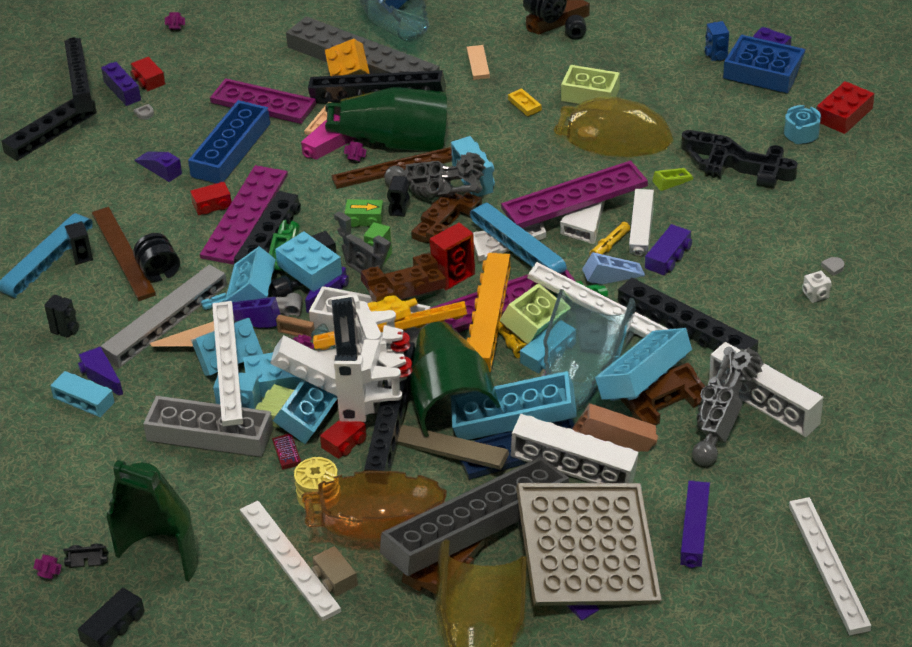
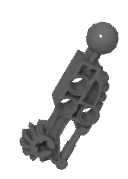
(435, 178)
(722, 403)

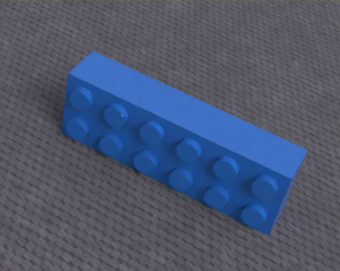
(229, 142)

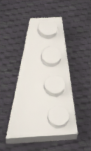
(487, 244)

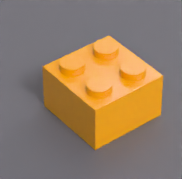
(347, 59)

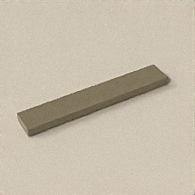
(453, 447)

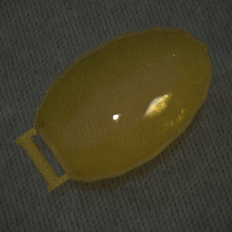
(615, 127)

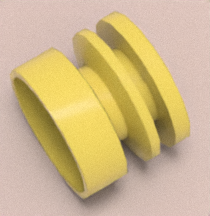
(310, 474)

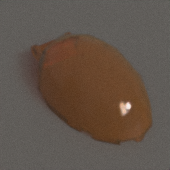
(370, 503)

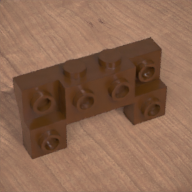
(443, 214)
(406, 282)
(670, 388)
(427, 577)

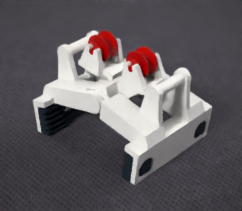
(378, 359)

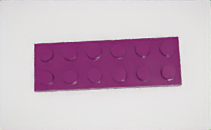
(279, 103)

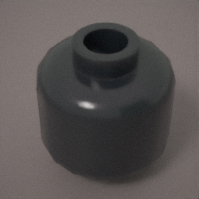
(575, 26)

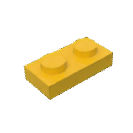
(524, 102)

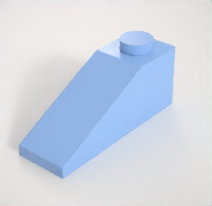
(608, 269)

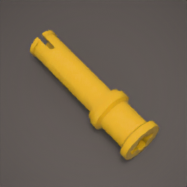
(512, 340)

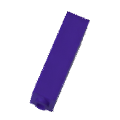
(695, 524)

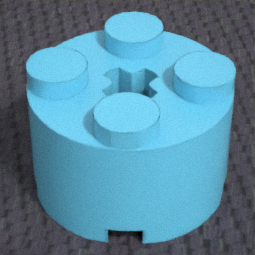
(802, 124)

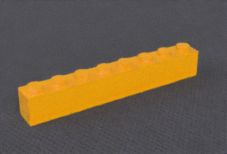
(489, 305)

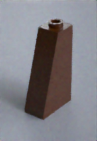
(573, 7)

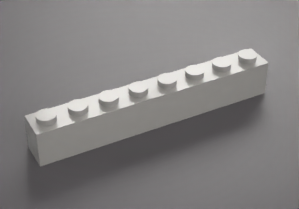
(163, 316)

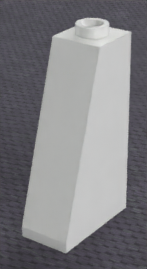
(641, 221)
(583, 223)

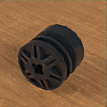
(545, 9)
(156, 256)

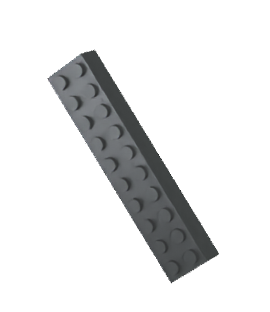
(315, 37)
(463, 518)

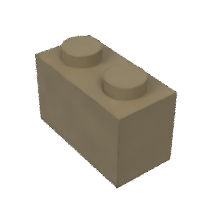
(334, 571)

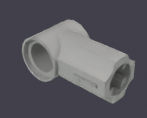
(290, 304)

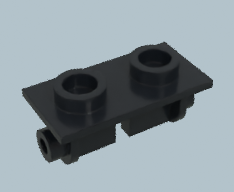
(78, 554)

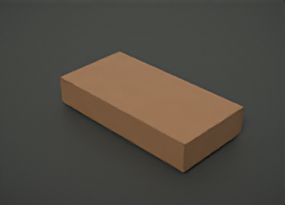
(294, 326)

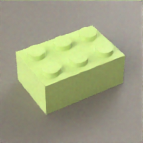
(588, 83)
(530, 313)

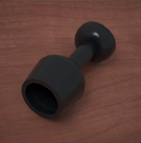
(283, 286)

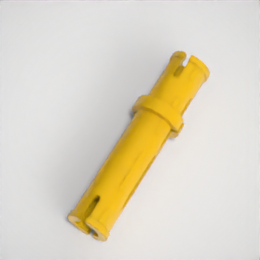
(605, 245)

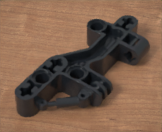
(726, 153)

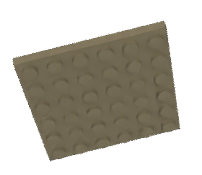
(587, 544)

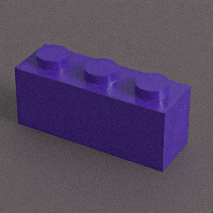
(121, 83)
(668, 250)

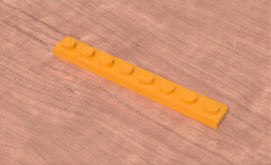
(417, 320)

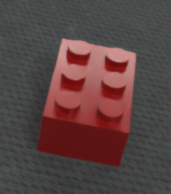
(845, 107)
(454, 254)

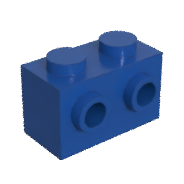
(717, 41)

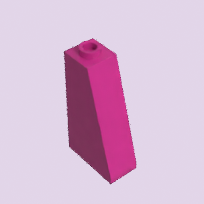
(323, 142)

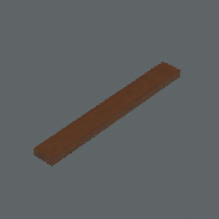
(377, 171)
(123, 253)

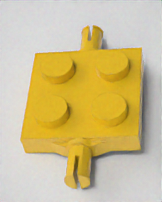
(393, 303)

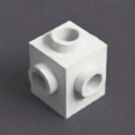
(816, 286)

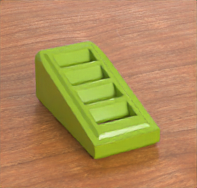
(665, 180)

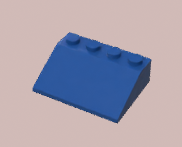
(763, 63)

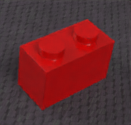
(147, 74)
(211, 198)
(342, 437)

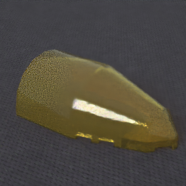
(479, 602)

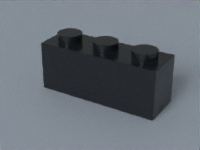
(111, 619)

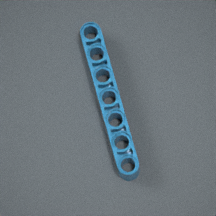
(515, 238)
(40, 258)

